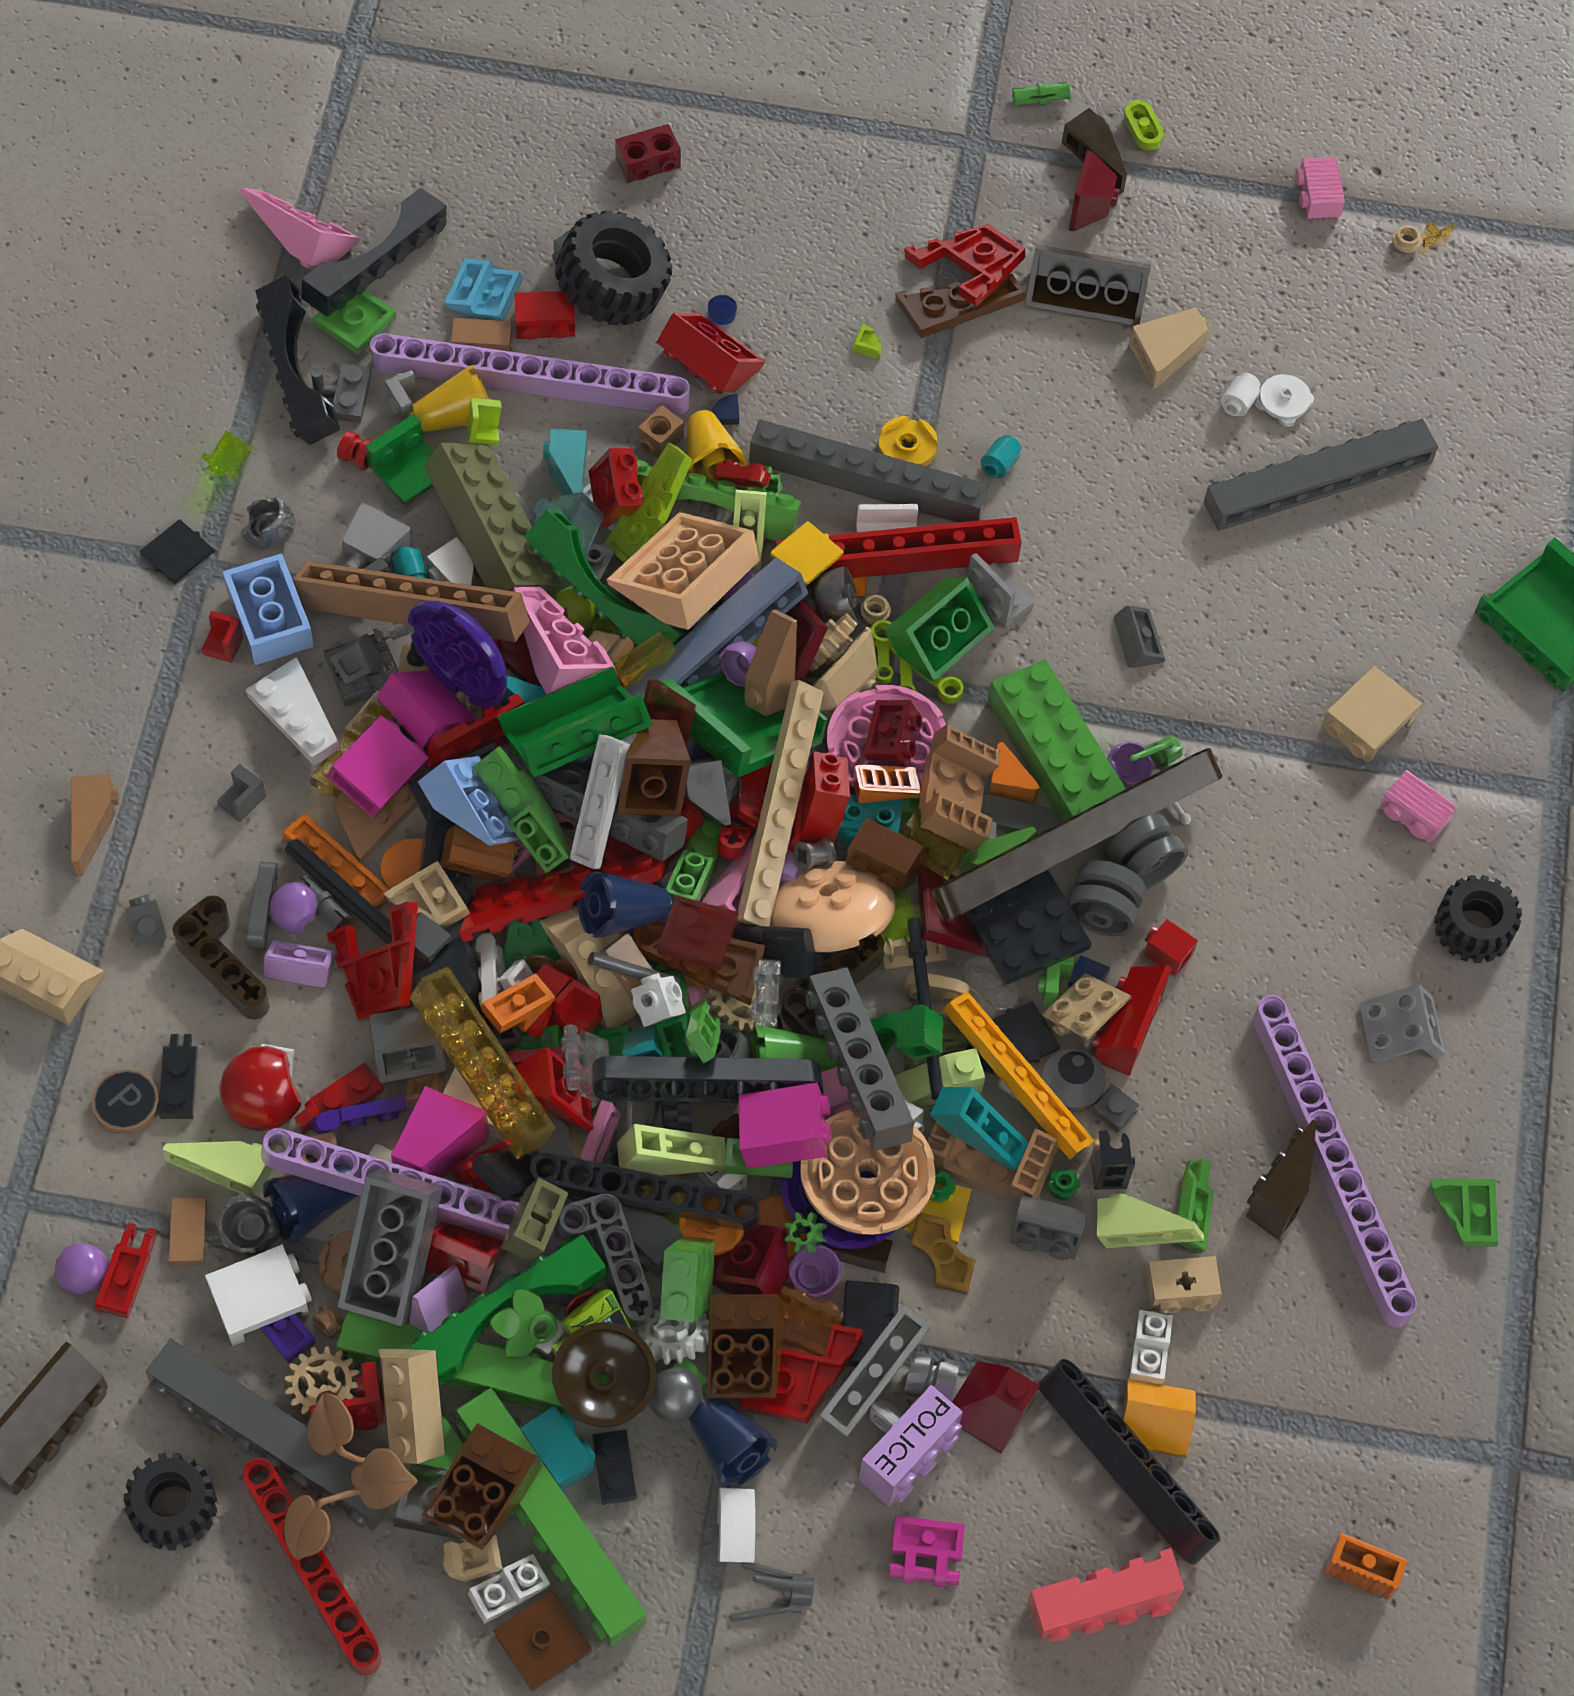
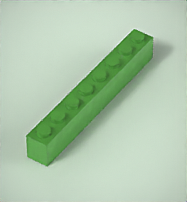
(514, 1379)
(562, 1533)

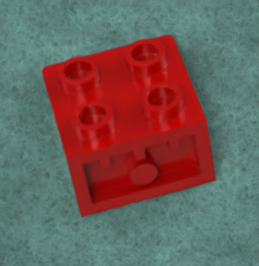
(368, 1409)

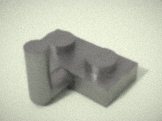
(349, 393)

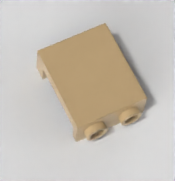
(1370, 714)

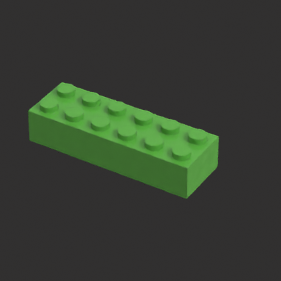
(1053, 739)

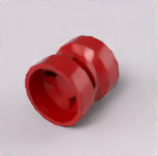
(353, 449)

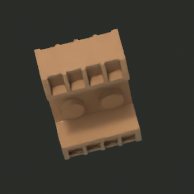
(955, 787)
(983, 1172)

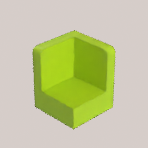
(483, 421)

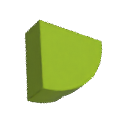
(867, 343)

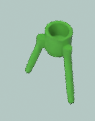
(1162, 751)

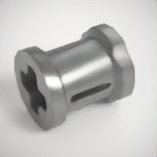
(814, 854)

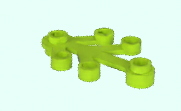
(906, 679)

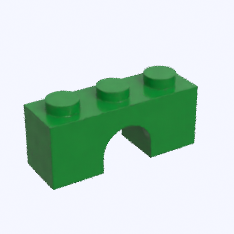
(914, 1031)

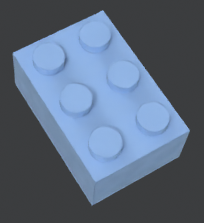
(268, 609)

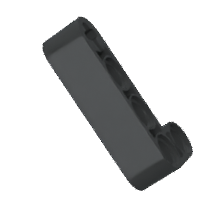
(625, 1259)

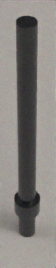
(917, 952)

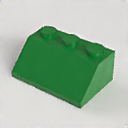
(940, 627)

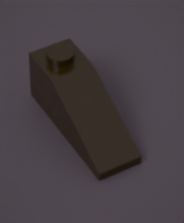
(1093, 134)

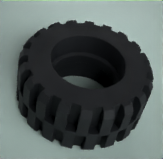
(601, 292)

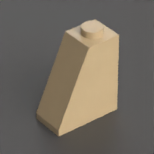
(1168, 343)

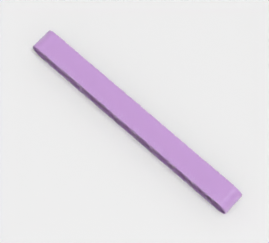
(510, 373)
(362, 1165)
(1335, 1173)

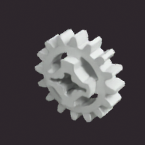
(674, 1338)

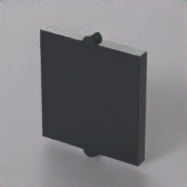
(177, 551)
(1028, 1032)

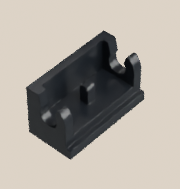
(1111, 1166)

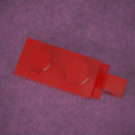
(352, 1089)

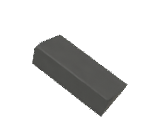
(1138, 637)

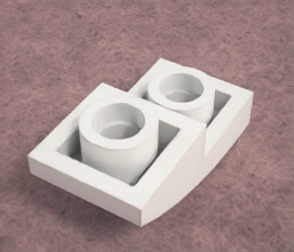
(1151, 1347)
(736, 1525)
(508, 1589)

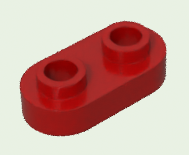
(752, 476)

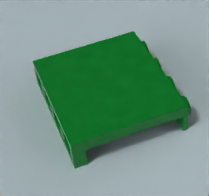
(1538, 614)
(569, 720)
(731, 729)

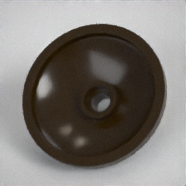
(608, 1351)

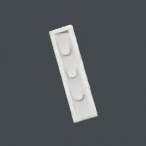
(599, 802)

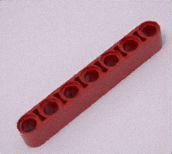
(319, 1580)

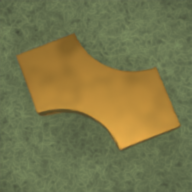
(951, 1266)

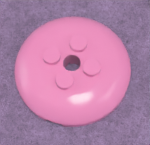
(852, 720)

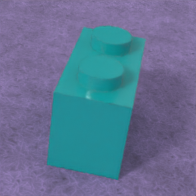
(559, 1447)

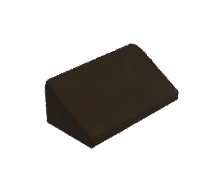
(871, 1257)

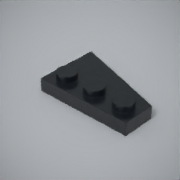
(432, 851)

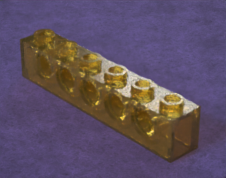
(482, 1062)

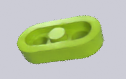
(1147, 130)

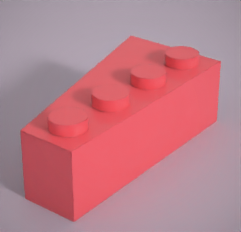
(1107, 1598)

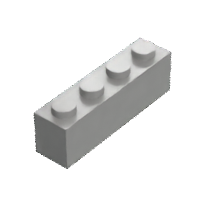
(875, 1371)

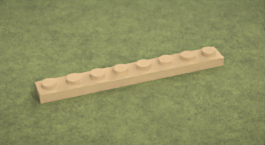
(780, 804)

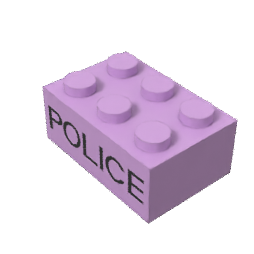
(911, 1447)

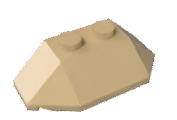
(848, 674)
(575, 947)

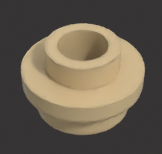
(1407, 239)
(878, 603)

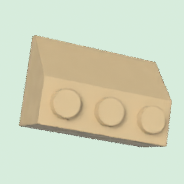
(45, 975)
(411, 1404)

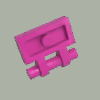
(927, 1540)

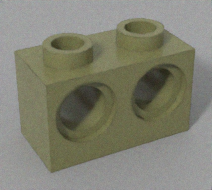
(534, 1220)

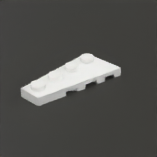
(294, 709)

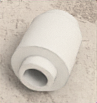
(1241, 394)

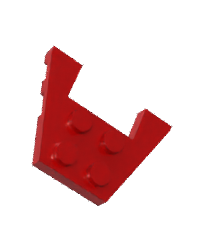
(979, 251)
(383, 976)
(807, 1378)

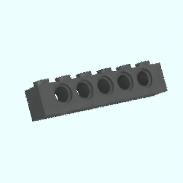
(650, 834)
(852, 1036)

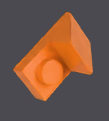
(518, 1004)

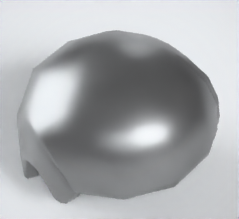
(676, 1394)

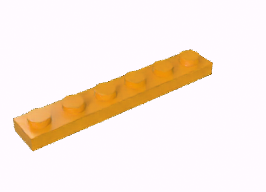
(1018, 1075)

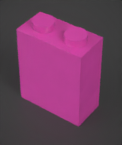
(423, 705)
(377, 766)
(783, 1125)

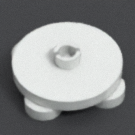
(1284, 398)

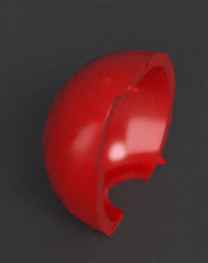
(259, 1089)

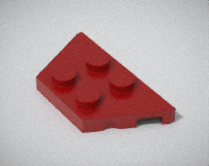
(751, 799)

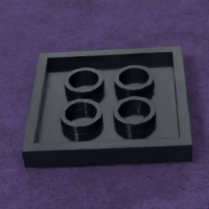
(1028, 928)

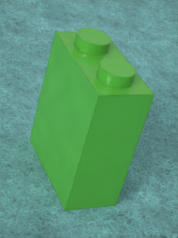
(687, 1278)

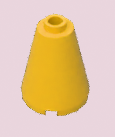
(450, 402)
(710, 444)

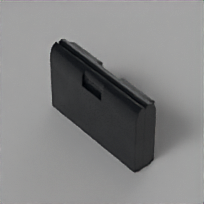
(784, 944)
(504, 1173)
(871, 1309)

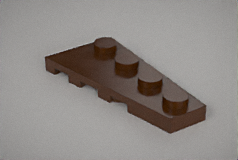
(944, 308)
(736, 972)

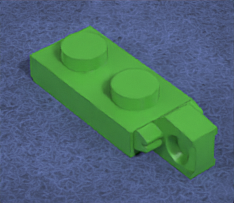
(1196, 1201)

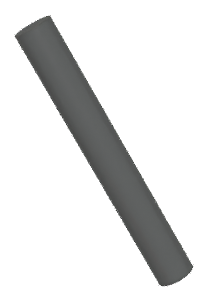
(623, 967)

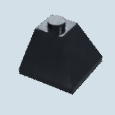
(462, 963)

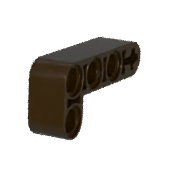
(225, 963)
(802, 1020)

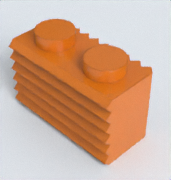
(1365, 1566)

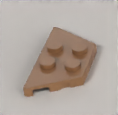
(369, 833)

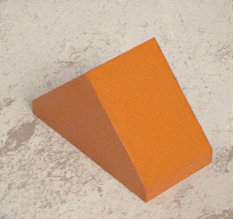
(1012, 779)

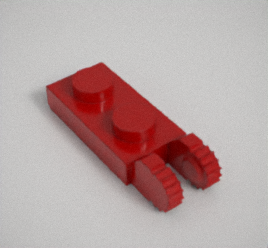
(125, 1273)

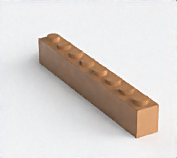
(393, 596)

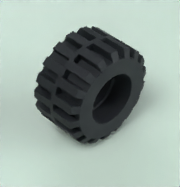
(1488, 899)
(157, 1477)

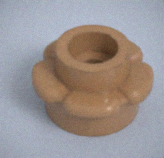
(328, 1320)

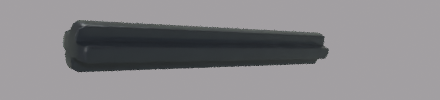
(340, 889)

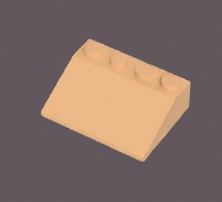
(686, 568)

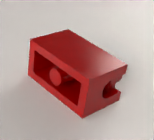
(543, 315)

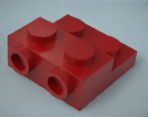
(616, 484)

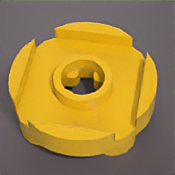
(914, 431)

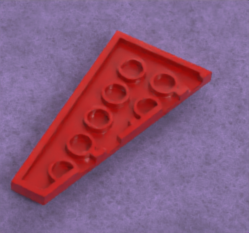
(545, 895)

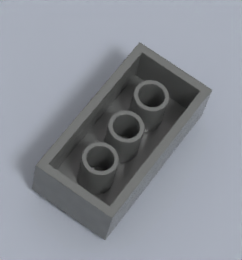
(389, 1246)

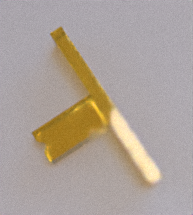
(1436, 233)

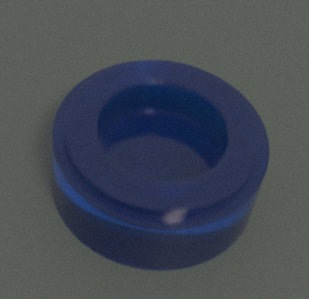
(722, 309)

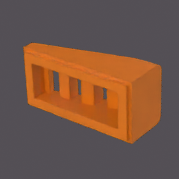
(874, 793)

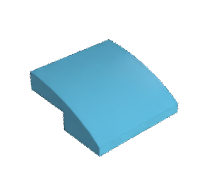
(483, 290)

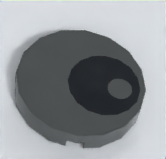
(1075, 1078)

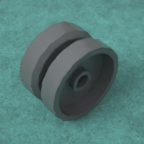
(1148, 849)
(1106, 897)

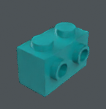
(882, 812)

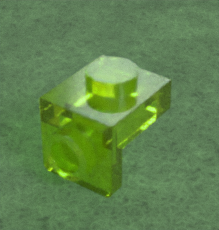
(228, 455)
(898, 925)

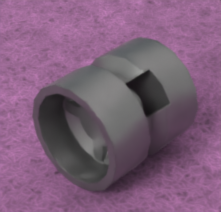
(927, 1372)

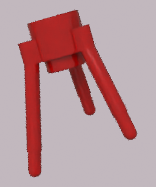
(463, 1172)

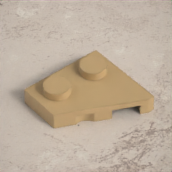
(433, 894)

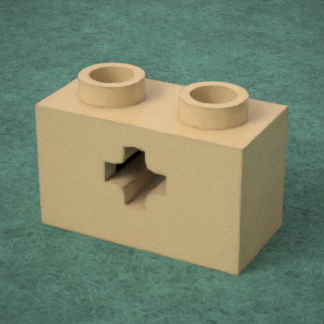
(1196, 1274)

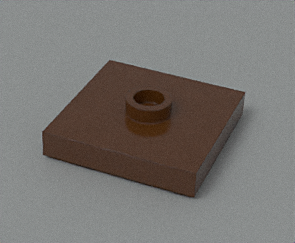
(542, 1641)

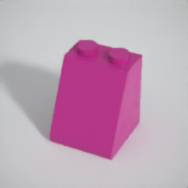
(440, 1133)

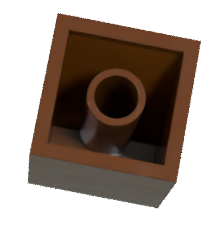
(655, 771)

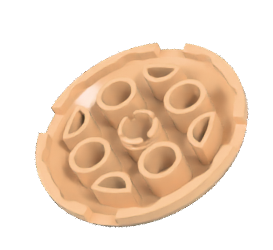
(835, 905)
(868, 1204)

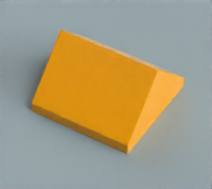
(1160, 1416)

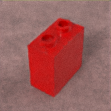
(824, 797)

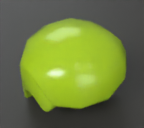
(578, 609)

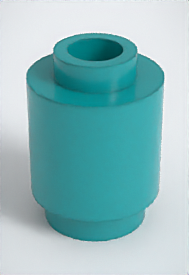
(1001, 456)
(409, 562)

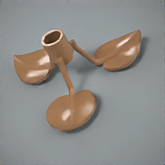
(377, 1478)

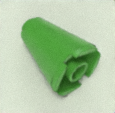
(783, 1044)

